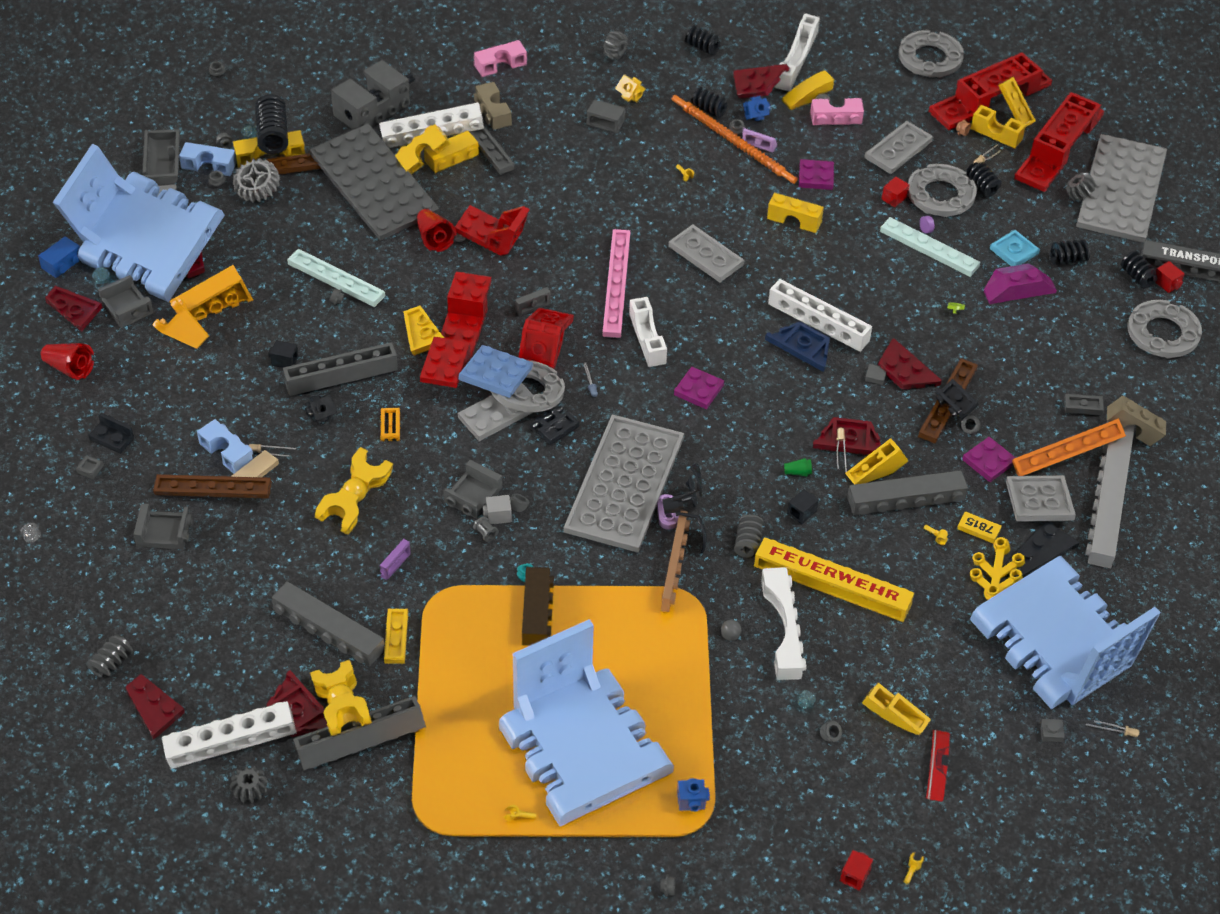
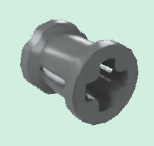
(489, 529)

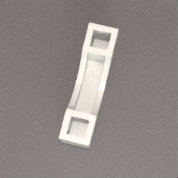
(651, 344)

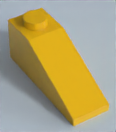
(878, 464)

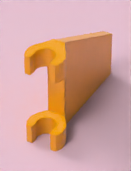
(182, 326)

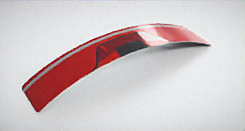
(938, 765)

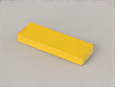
(1016, 102)
(396, 636)

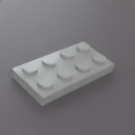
(898, 147)
(706, 253)
(491, 416)

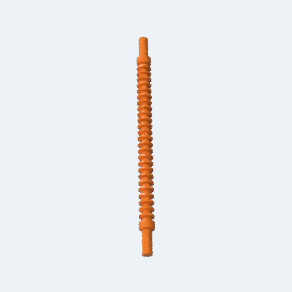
(730, 136)

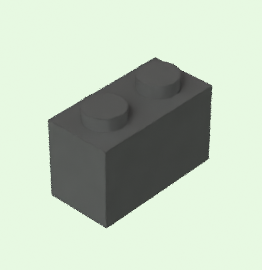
(605, 116)

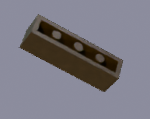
(536, 605)

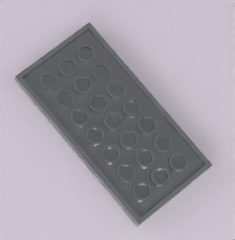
(373, 181)

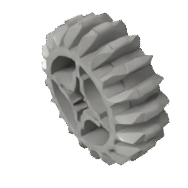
(256, 180)

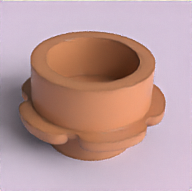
(963, 128)

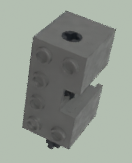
(385, 96)

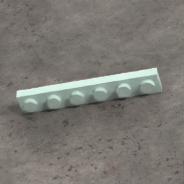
(930, 246)
(336, 277)

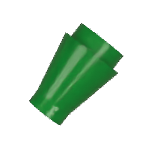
(799, 467)

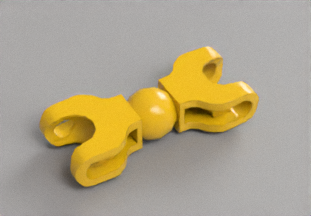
(354, 490)
(343, 704)

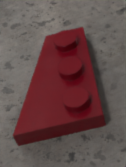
(153, 705)

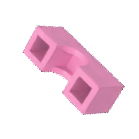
(510, 53)
(825, 114)

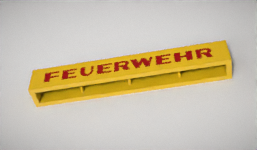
(836, 579)

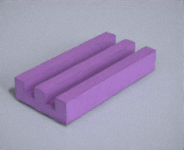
(395, 559)

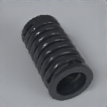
(271, 124)

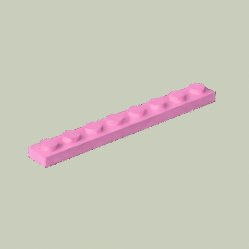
(616, 283)

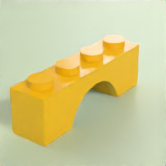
(248, 148)

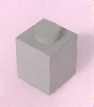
(498, 509)

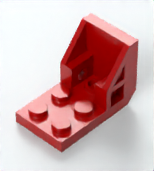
(493, 233)
(544, 336)

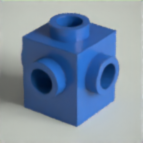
(756, 108)
(692, 794)

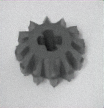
(615, 45)
(1080, 186)
(249, 784)

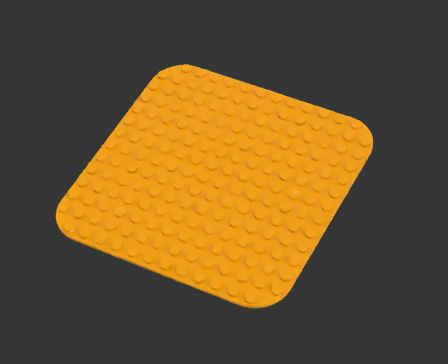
(466, 685)

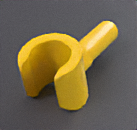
(686, 173)
(941, 536)
(515, 812)
(913, 865)

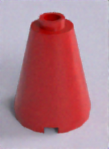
(435, 230)
(69, 358)

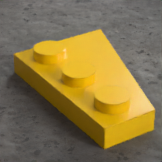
(420, 330)

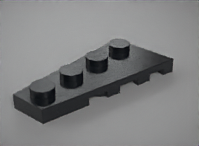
(1043, 547)

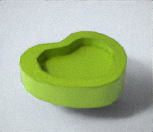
(955, 306)

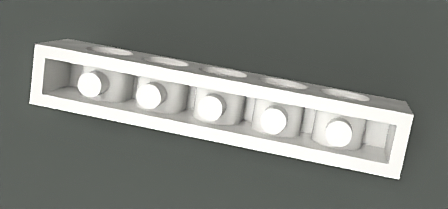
(450, 120)
(820, 315)
(220, 742)

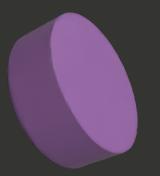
(926, 224)

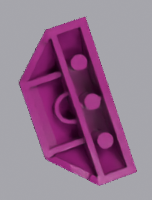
(1017, 283)

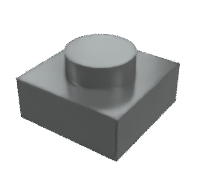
(1052, 730)

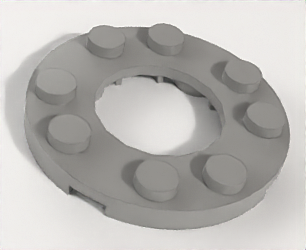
(951, 47)
(942, 172)
(1181, 315)
(548, 399)

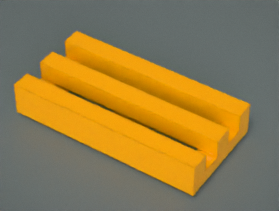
(390, 435)

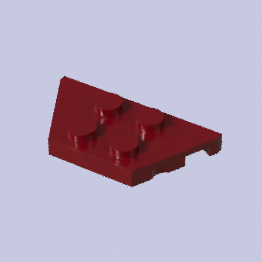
(758, 80)
(905, 368)
(859, 436)
(306, 710)

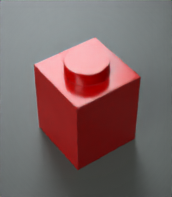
(895, 191)
(1169, 277)
(856, 870)

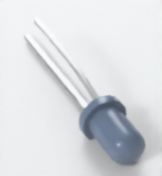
(592, 387)

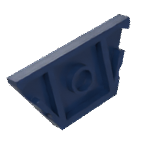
(802, 343)

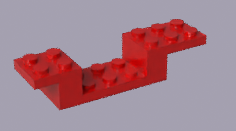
(983, 85)
(1055, 140)
(460, 331)

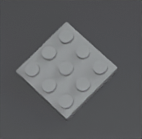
(1040, 498)

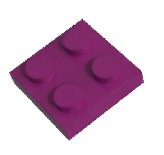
(816, 174)
(699, 387)
(989, 459)

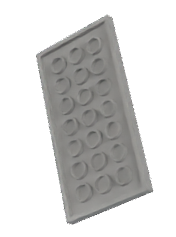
(1125, 188)
(624, 483)

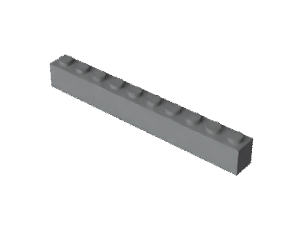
(1110, 500)

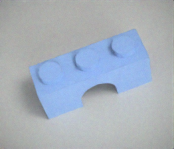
(195, 155)
(216, 437)

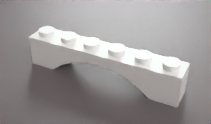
(803, 41)
(776, 589)

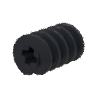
(703, 40)
(709, 102)
(984, 178)
(1069, 250)
(1139, 269)

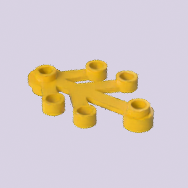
(1001, 548)

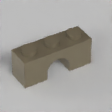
(495, 113)
(1148, 425)

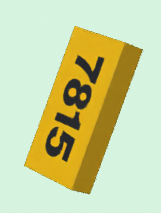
(979, 527)

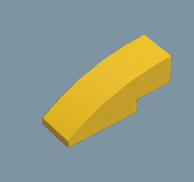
(808, 90)
(896, 709)

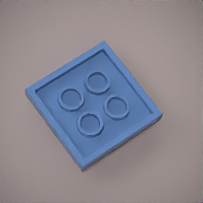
(495, 371)

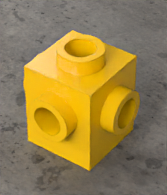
(630, 88)

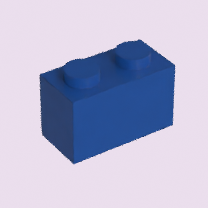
(59, 257)

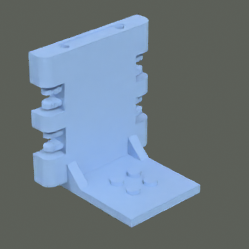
(135, 224)
(1062, 633)
(576, 728)

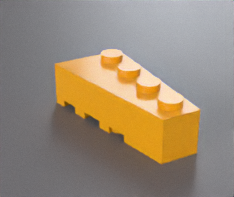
(215, 294)

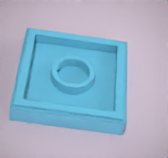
(1014, 248)

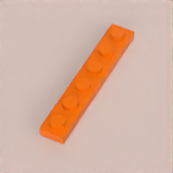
(1068, 447)

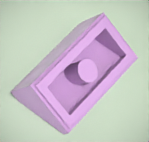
(759, 140)

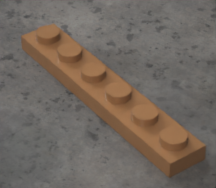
(674, 566)

